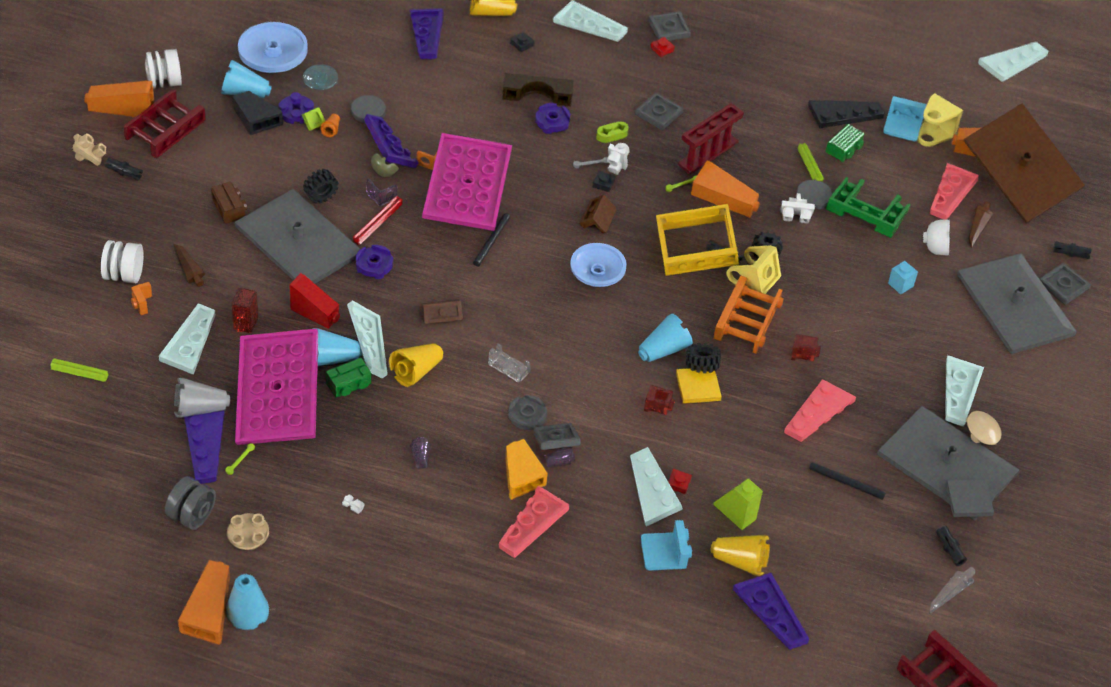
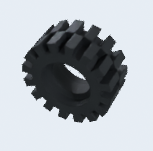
(314, 189)
(703, 358)

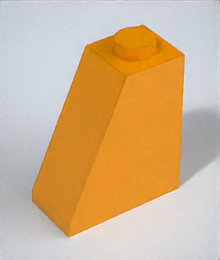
(523, 469)

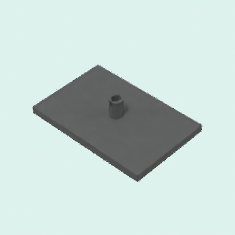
(298, 237)
(1016, 303)
(938, 452)

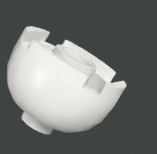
(938, 237)

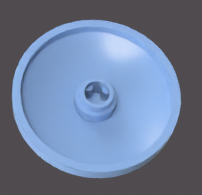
(272, 47)

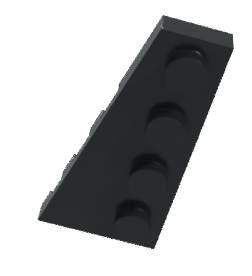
(844, 112)

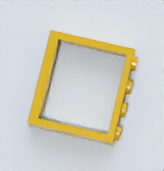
(700, 260)

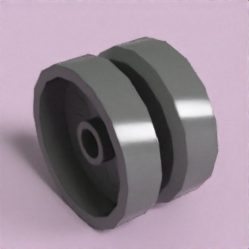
(190, 502)

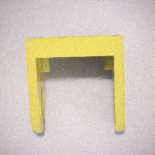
(940, 121)
(761, 273)

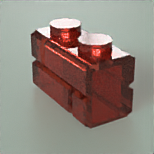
(245, 310)

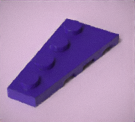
(427, 31)
(387, 143)
(204, 441)
(771, 606)

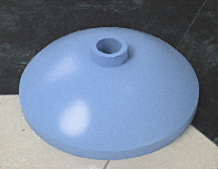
(598, 264)

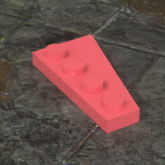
(952, 190)
(818, 409)
(536, 518)

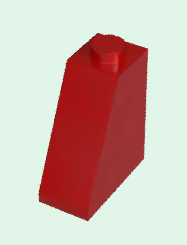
(313, 302)

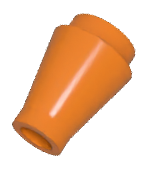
(330, 126)

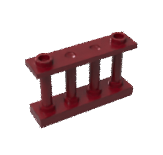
(706, 130)
(168, 136)
(951, 658)

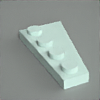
(584, 19)
(1010, 62)
(370, 337)
(188, 342)
(961, 386)
(653, 488)

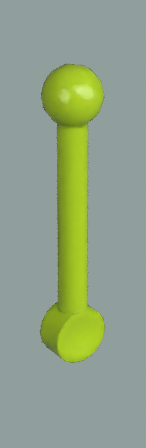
(669, 187)
(230, 469)

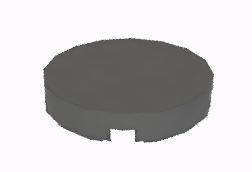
(367, 105)
(815, 193)
(527, 412)

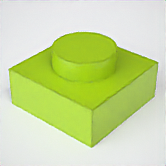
(313, 118)

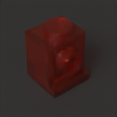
(805, 347)
(659, 400)

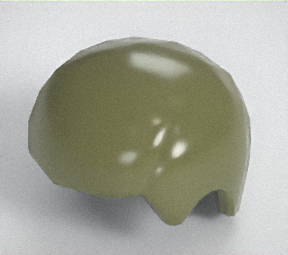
(381, 168)

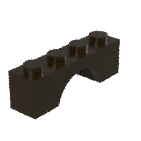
(518, 86)

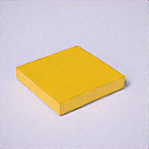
(698, 386)

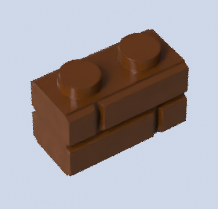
(228, 202)

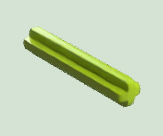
(810, 162)
(79, 370)

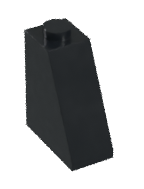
(256, 113)

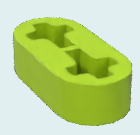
(612, 132)

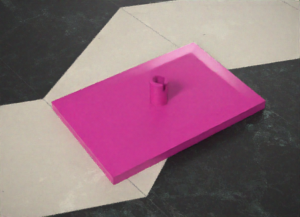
(467, 182)
(277, 387)

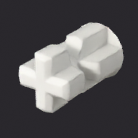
(356, 505)

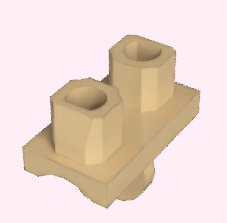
(87, 150)

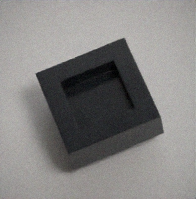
(522, 42)
(603, 181)

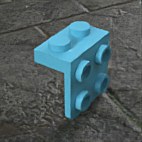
(904, 118)
(667, 550)

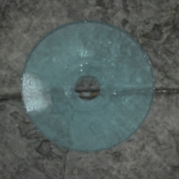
(320, 77)

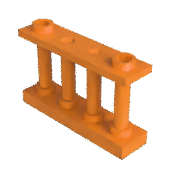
(735, 302)

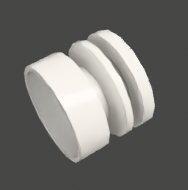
(163, 68)
(122, 261)

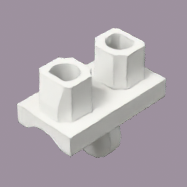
(617, 157)
(798, 207)

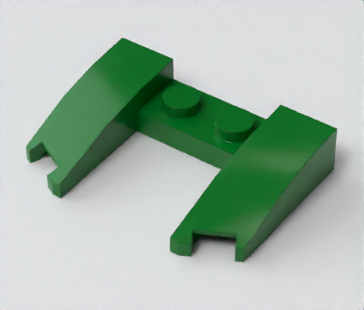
(845, 200)

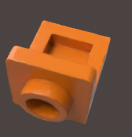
(139, 295)

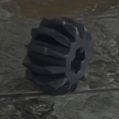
(768, 239)

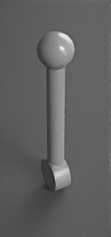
(577, 164)

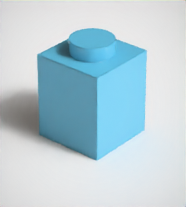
(902, 277)

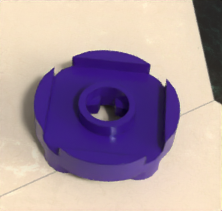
(293, 102)
(550, 125)
(372, 269)

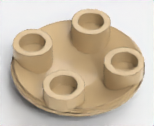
(983, 428)
(247, 531)

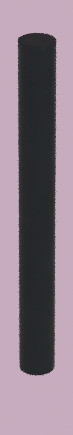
(492, 238)
(847, 480)

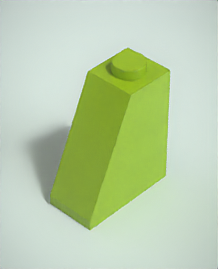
(741, 503)

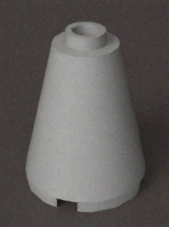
(198, 398)

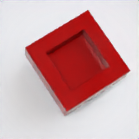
(662, 47)
(679, 481)

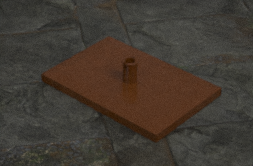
(1024, 163)

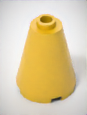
(493, 7)
(414, 362)
(743, 552)

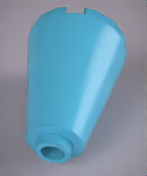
(241, 79)
(665, 339)
(336, 348)
(247, 603)

